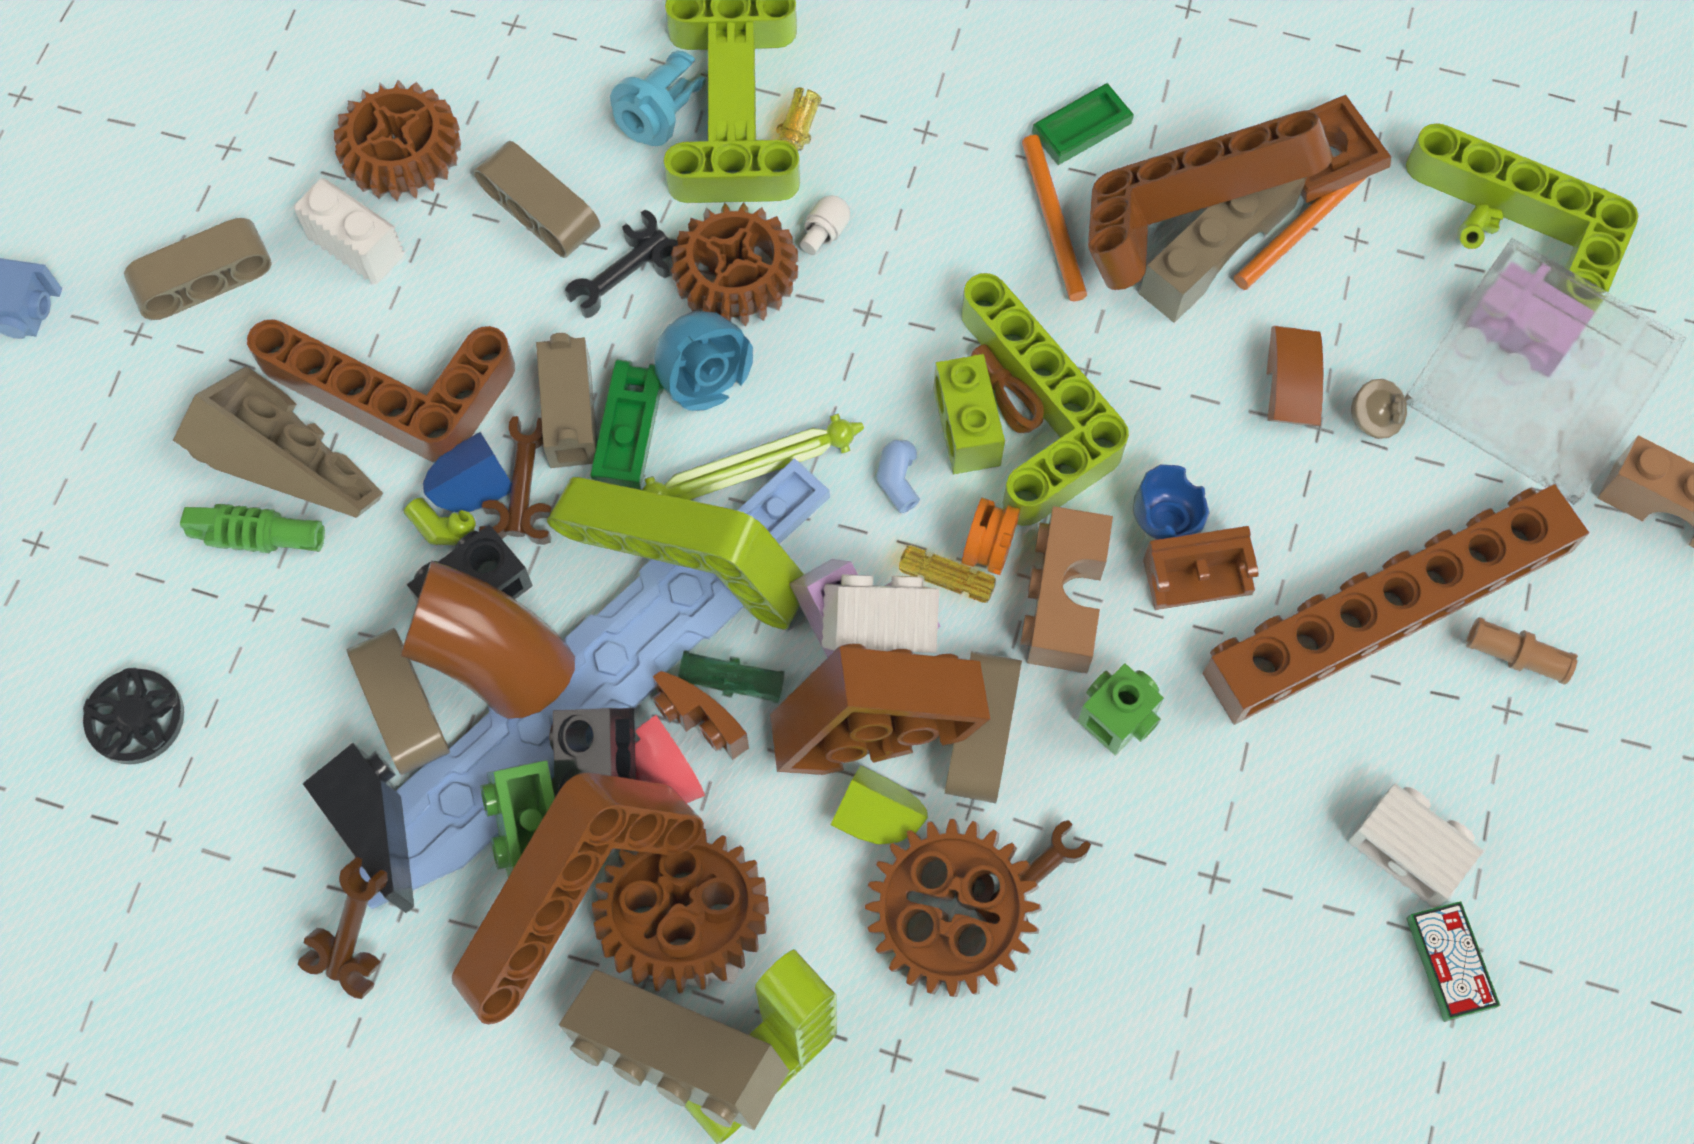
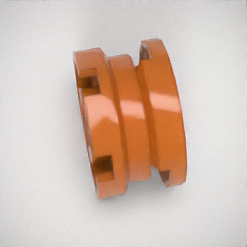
(990, 536)

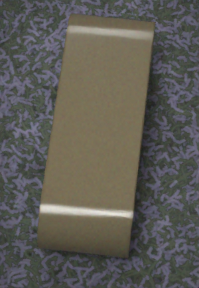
(537, 199)
(197, 268)
(397, 702)
(980, 758)

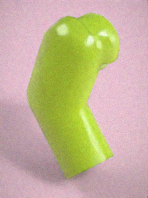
(1479, 220)
(438, 529)

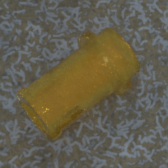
(799, 118)

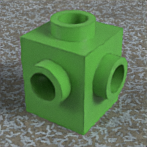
(1121, 708)

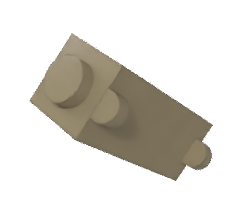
(566, 401)

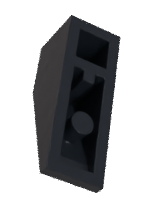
(368, 816)

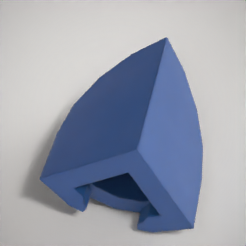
(466, 477)

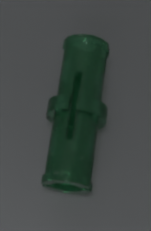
(731, 676)

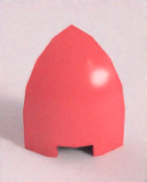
(662, 761)

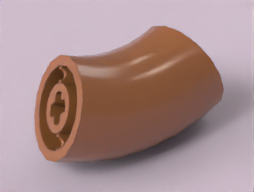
(487, 643)

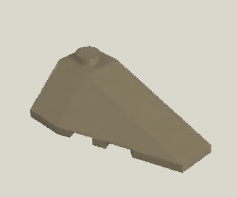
(253, 434)

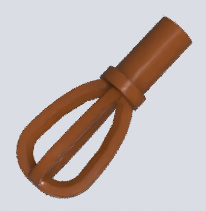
(1002, 377)

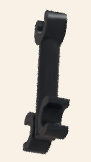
(647, 245)

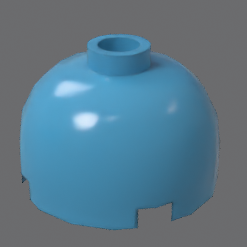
(701, 359)

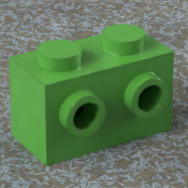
(519, 801)

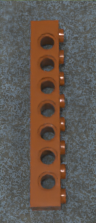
(1541, 516)

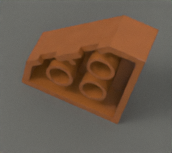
(876, 706)

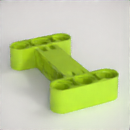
(731, 35)

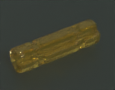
(947, 574)

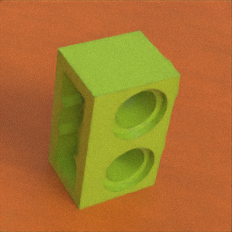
(968, 414)

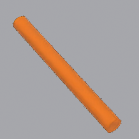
(1054, 218)
(1290, 236)

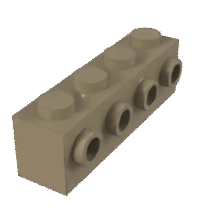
(674, 1049)

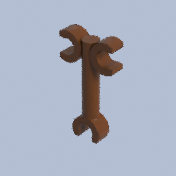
(521, 517)
(1040, 868)
(336, 952)

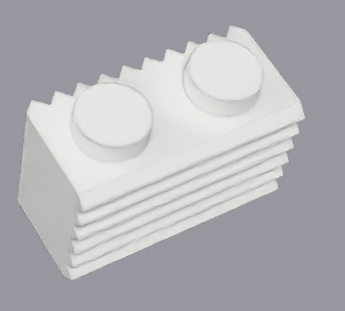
(349, 231)
(881, 615)
(1417, 844)

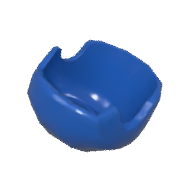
(1169, 503)

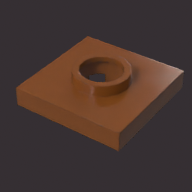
(1358, 147)

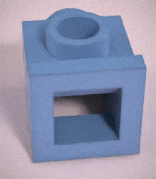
(25, 297)

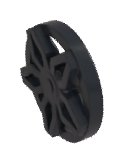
(133, 716)

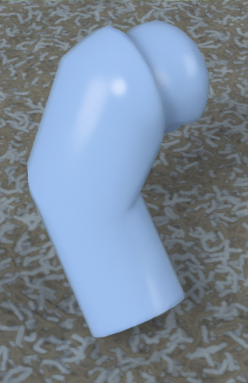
(892, 471)

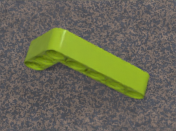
(1529, 194)
(1064, 386)
(684, 535)
(796, 1020)

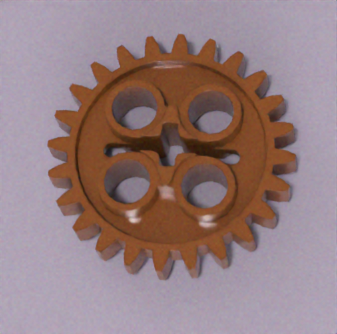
(681, 912)
(940, 954)

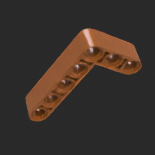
(1194, 179)
(384, 394)
(555, 873)

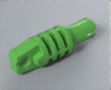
(251, 529)

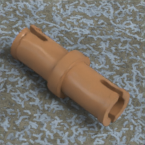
(1522, 650)

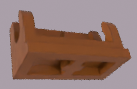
(1201, 567)

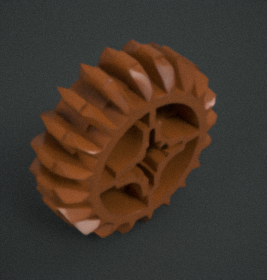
(386, 164)
(727, 247)

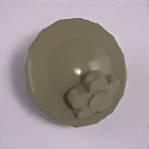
(1379, 408)

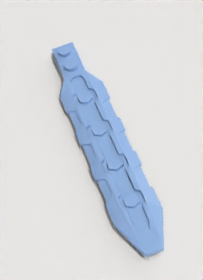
(614, 666)

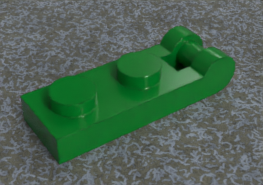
(627, 426)

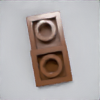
(1297, 376)
(691, 705)

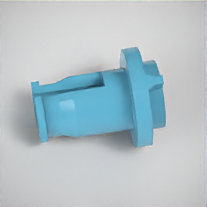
(646, 108)

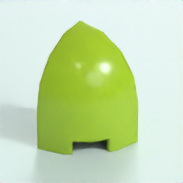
(878, 809)

